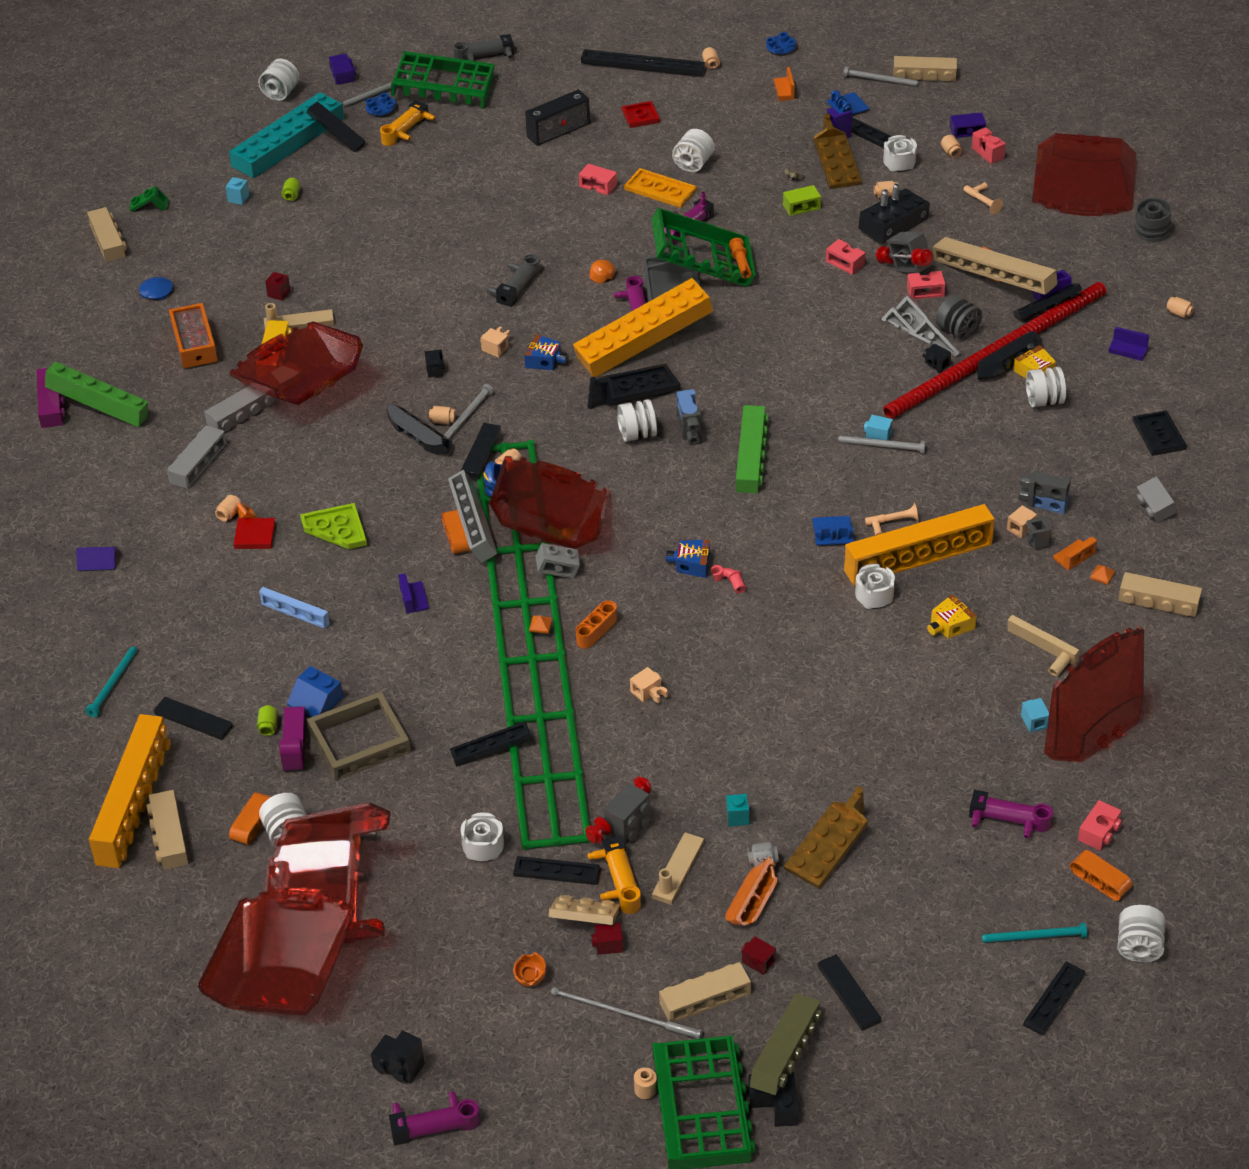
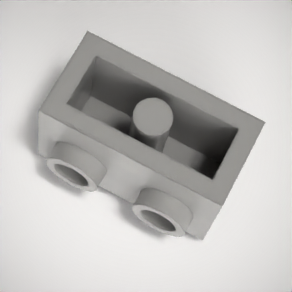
(1156, 499)
(557, 560)

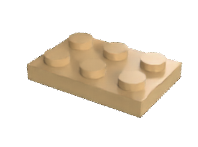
(584, 910)

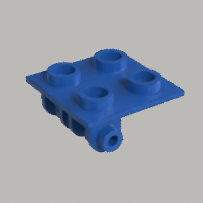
(847, 102)
(833, 530)

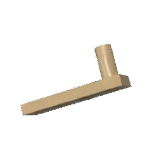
(299, 320)
(1051, 644)
(677, 869)

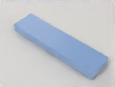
(294, 607)

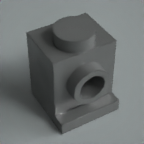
(1038, 532)

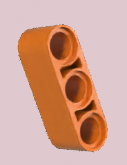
(455, 532)
(596, 624)
(248, 822)
(1101, 875)

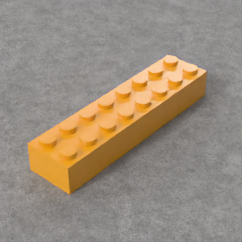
(643, 327)
(922, 542)
(129, 791)

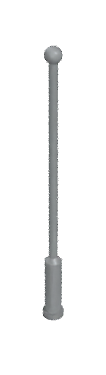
(671, 1026)

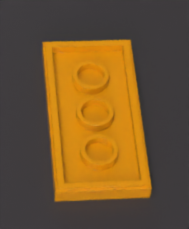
(660, 187)

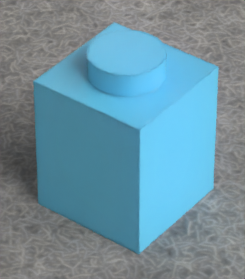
(237, 191)
(878, 427)
(1035, 714)

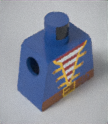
(544, 354)
(691, 557)

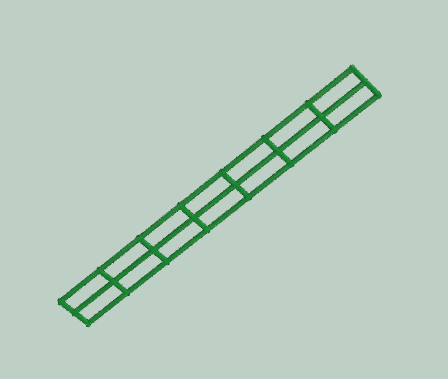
(532, 658)

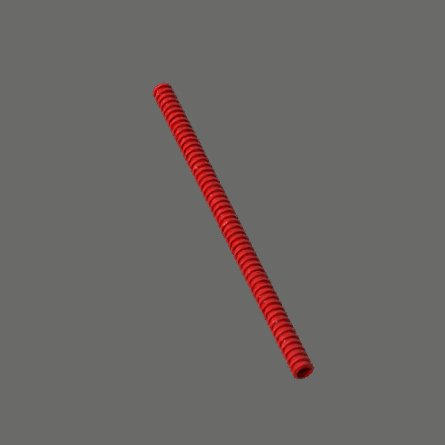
(970, 364)

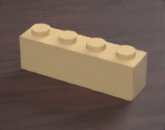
(925, 68)
(107, 234)
(1160, 594)
(168, 830)
(704, 992)

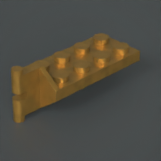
(836, 156)
(829, 840)

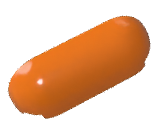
(752, 894)

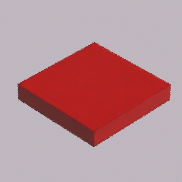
(640, 114)
(254, 533)

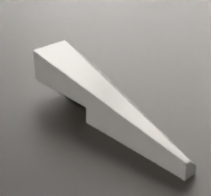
(914, 319)

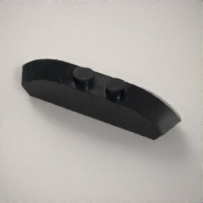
(1005, 357)
(425, 434)

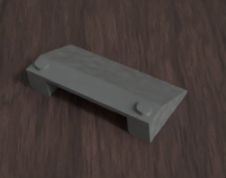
(664, 276)

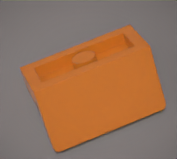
(785, 86)
(1076, 553)

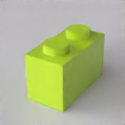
(801, 200)

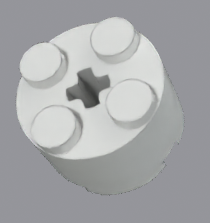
(899, 153)
(874, 586)
(482, 837)

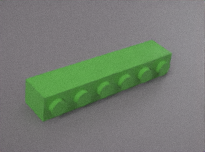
(96, 394)
(750, 449)

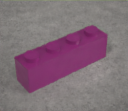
(49, 403)

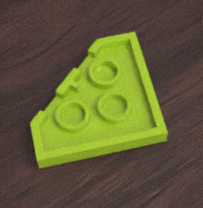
(336, 525)

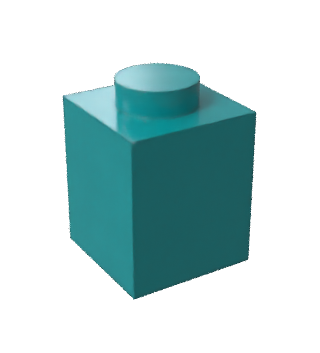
(737, 810)

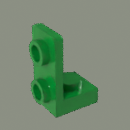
(154, 194)

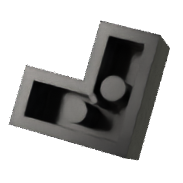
(399, 1056)
(783, 1103)

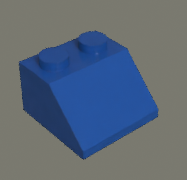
(315, 692)

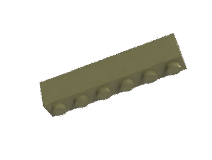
(786, 1044)

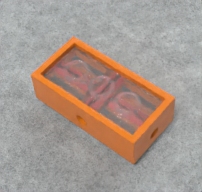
(193, 335)

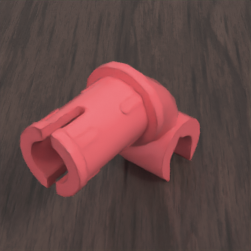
(732, 575)

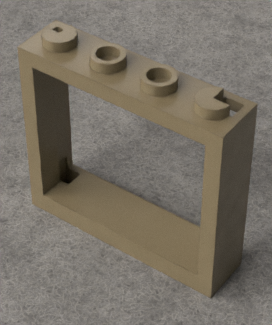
(366, 758)

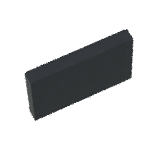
(1159, 433)

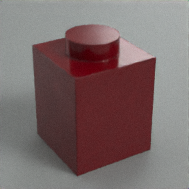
(277, 286)
(608, 938)
(758, 955)

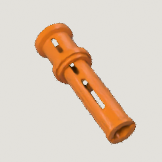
(739, 253)

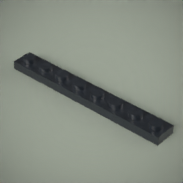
(642, 62)

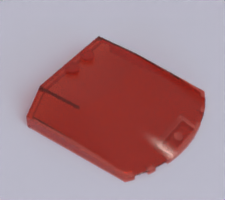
(1084, 174)
(300, 362)
(548, 502)
(1097, 698)
(278, 951)

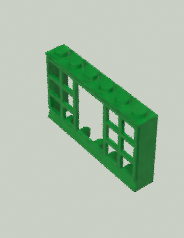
(446, 64)
(704, 231)
(701, 1159)

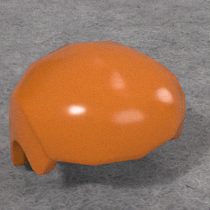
(601, 271)
(530, 969)

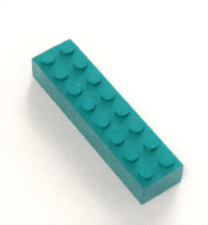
(281, 137)

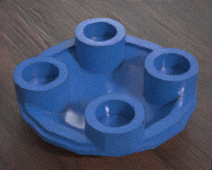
(781, 43)
(380, 105)
(156, 288)

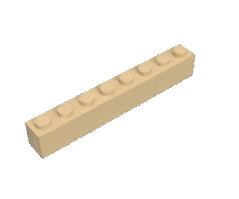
(995, 265)

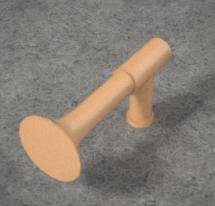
(995, 205)
(876, 520)

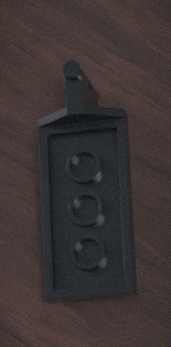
(631, 385)

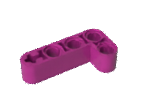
(293, 741)

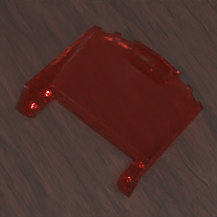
(324, 855)

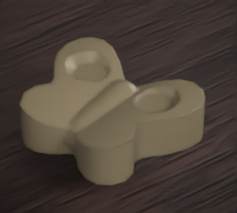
(793, 174)

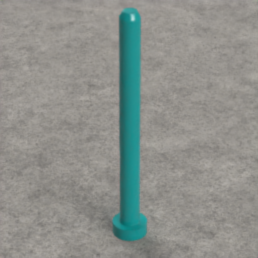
(93, 709)
(1033, 934)

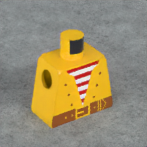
(1034, 359)
(951, 618)

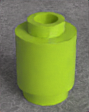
(290, 189)
(267, 720)

